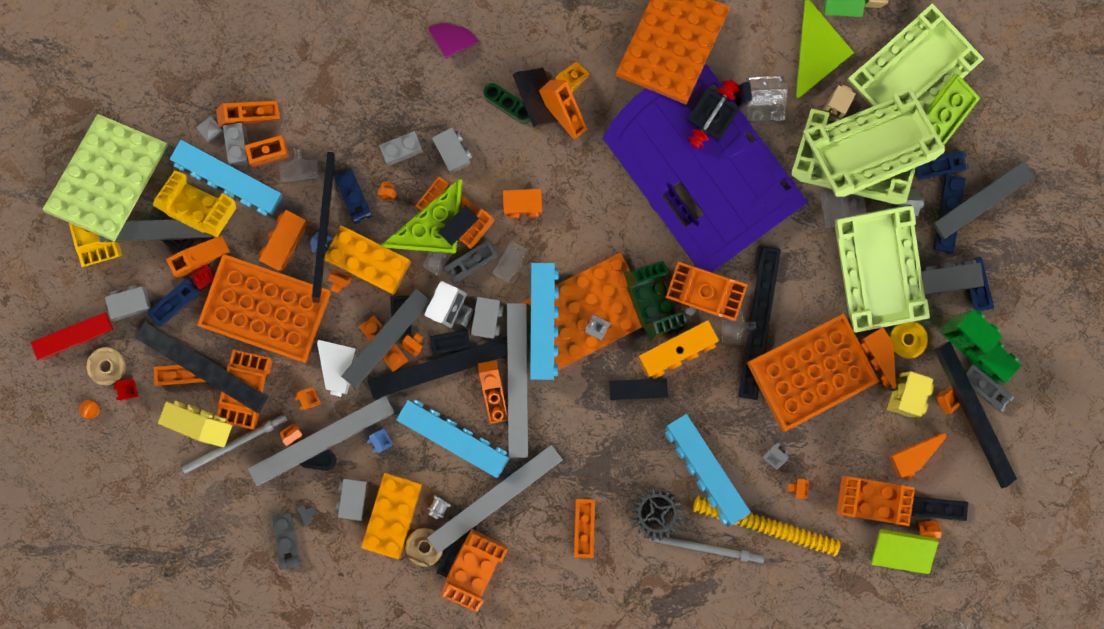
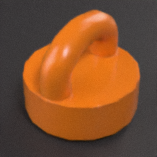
(387, 194)
(89, 409)

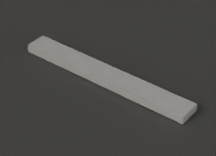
(517, 380)
(321, 441)
(494, 499)

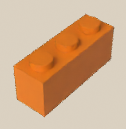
(283, 240)

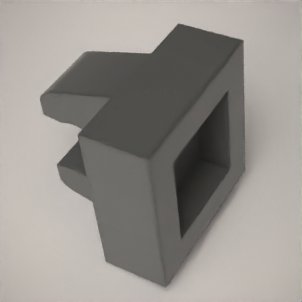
(304, 515)

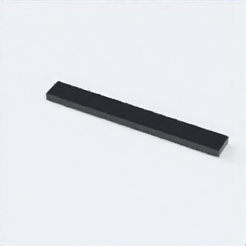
(323, 228)
(761, 314)
(202, 367)
(438, 368)
(975, 414)

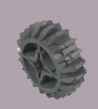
(653, 506)

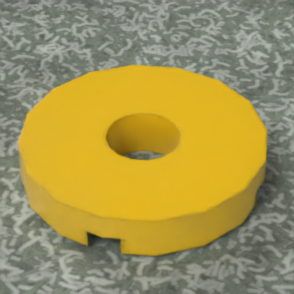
(919, 339)

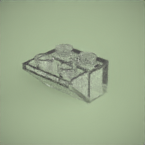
(768, 100)
(840, 206)

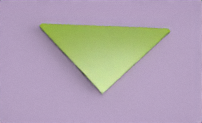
(820, 49)
(423, 229)

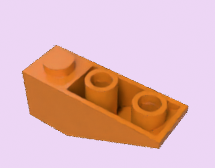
(197, 256)
(881, 352)
(493, 391)

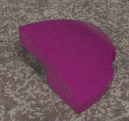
(452, 38)

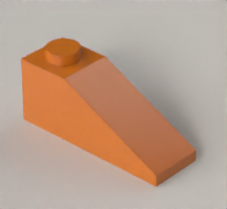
(563, 106)
(247, 112)
(914, 457)

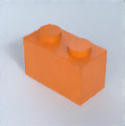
(267, 151)
(522, 202)

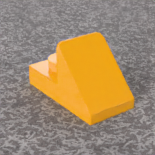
(574, 75)

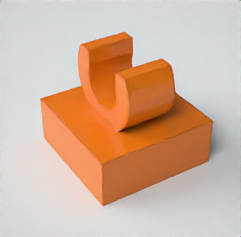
(339, 280)
(412, 345)
(308, 398)
(290, 434)
(800, 488)
(929, 529)

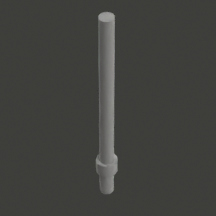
(268, 426)
(743, 555)

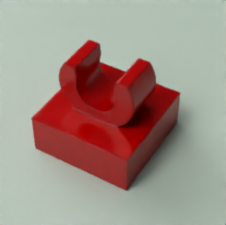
(203, 276)
(126, 389)

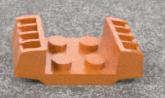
(476, 232)
(706, 291)
(252, 370)
(875, 500)
(473, 570)

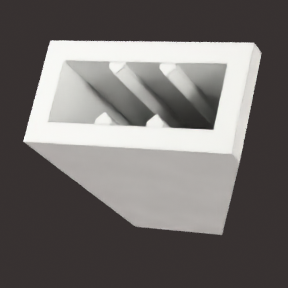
(334, 362)

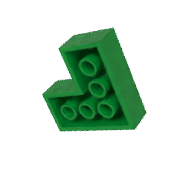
(981, 345)

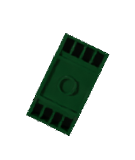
(650, 301)

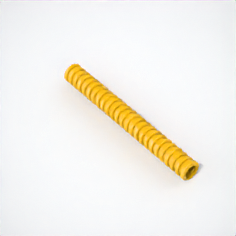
(776, 528)

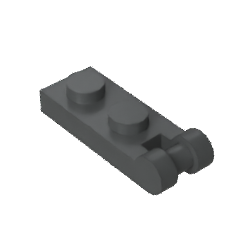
(471, 261)
(988, 388)
(286, 540)

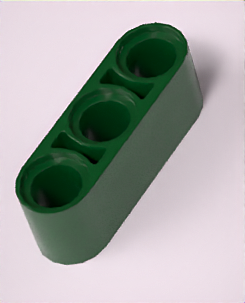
(502, 96)

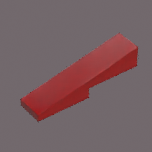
(71, 336)

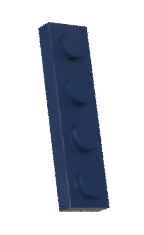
(951, 198)

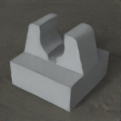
(597, 327)
(775, 456)

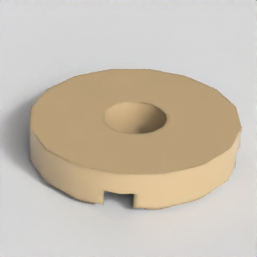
(95, 361)
(414, 552)

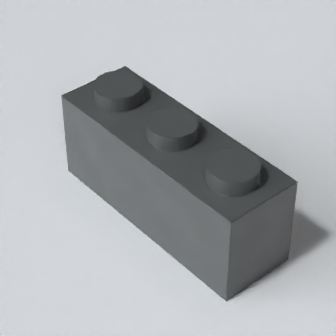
(952, 277)

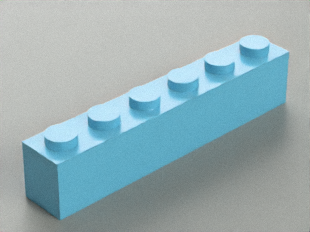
(226, 177)
(542, 321)
(452, 438)
(707, 471)

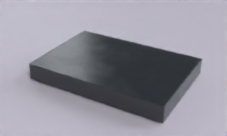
(529, 84)

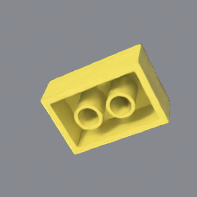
(910, 394)
(195, 424)

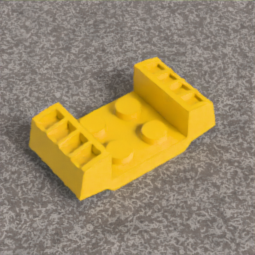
(194, 206)
(90, 249)

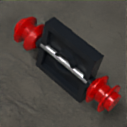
(713, 114)

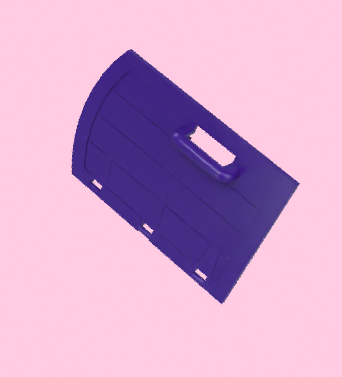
(728, 179)

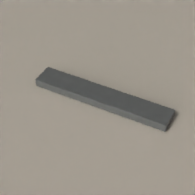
(983, 200)
(157, 230)
(385, 338)

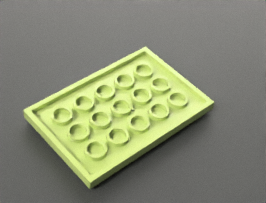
(105, 177)

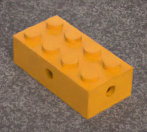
(367, 260)
(690, 343)
(392, 515)

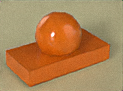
(947, 400)

